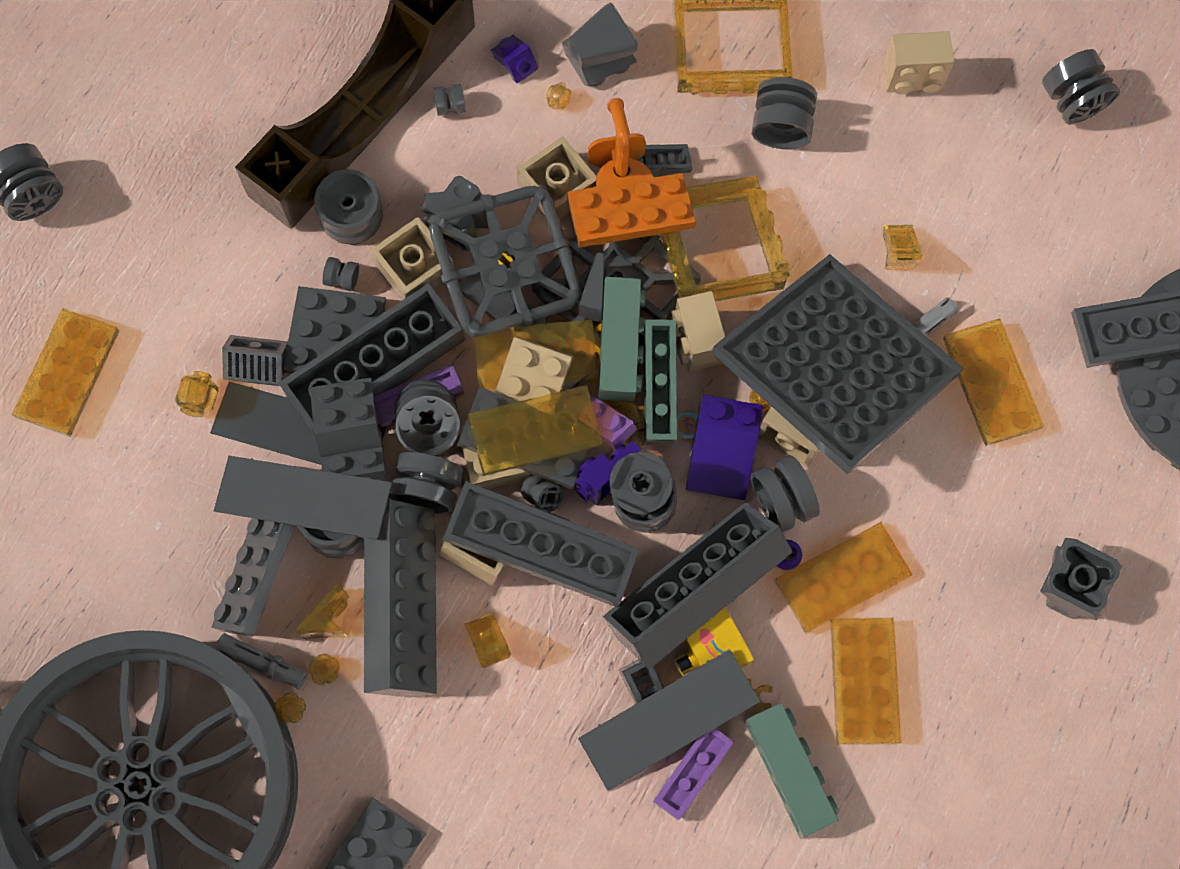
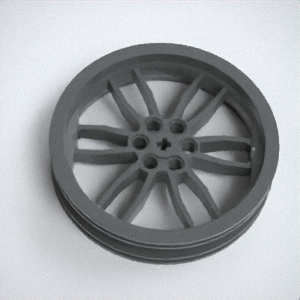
(71, 668)

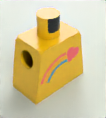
(712, 640)

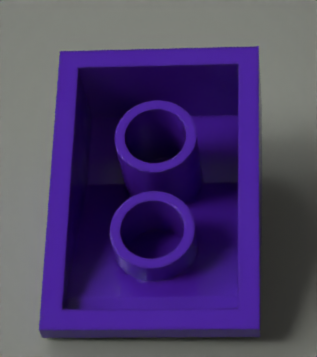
(723, 447)

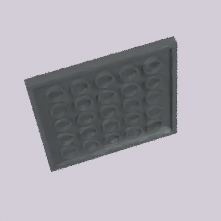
(837, 362)

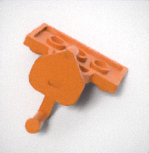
(623, 203)

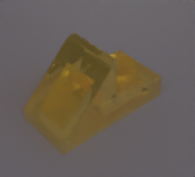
(902, 247)
(318, 622)
(488, 640)

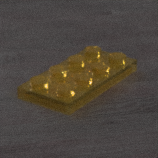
(569, 337)
(66, 372)
(993, 382)
(534, 430)
(843, 577)
(865, 681)

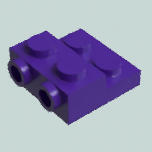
(596, 472)

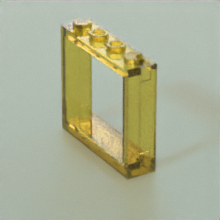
(728, 81)
(771, 244)

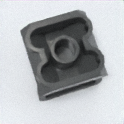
(601, 47)
(457, 193)
(1079, 580)

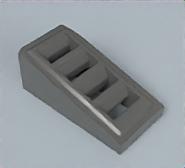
(662, 169)
(593, 295)
(631, 684)

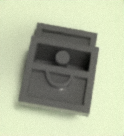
(348, 429)

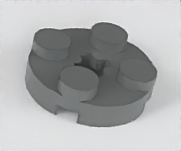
(624, 489)

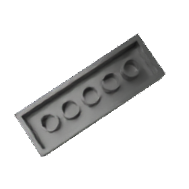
(384, 349)
(697, 584)
(401, 604)

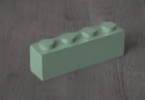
(620, 339)
(660, 382)
(791, 770)

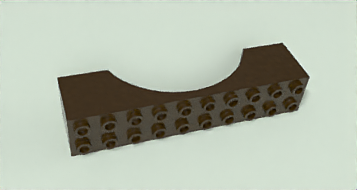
(295, 158)

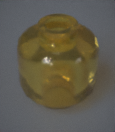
(196, 394)

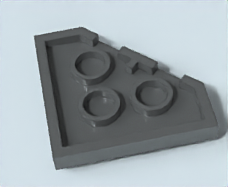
(325, 319)

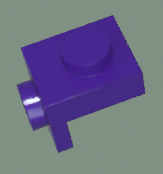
(516, 57)

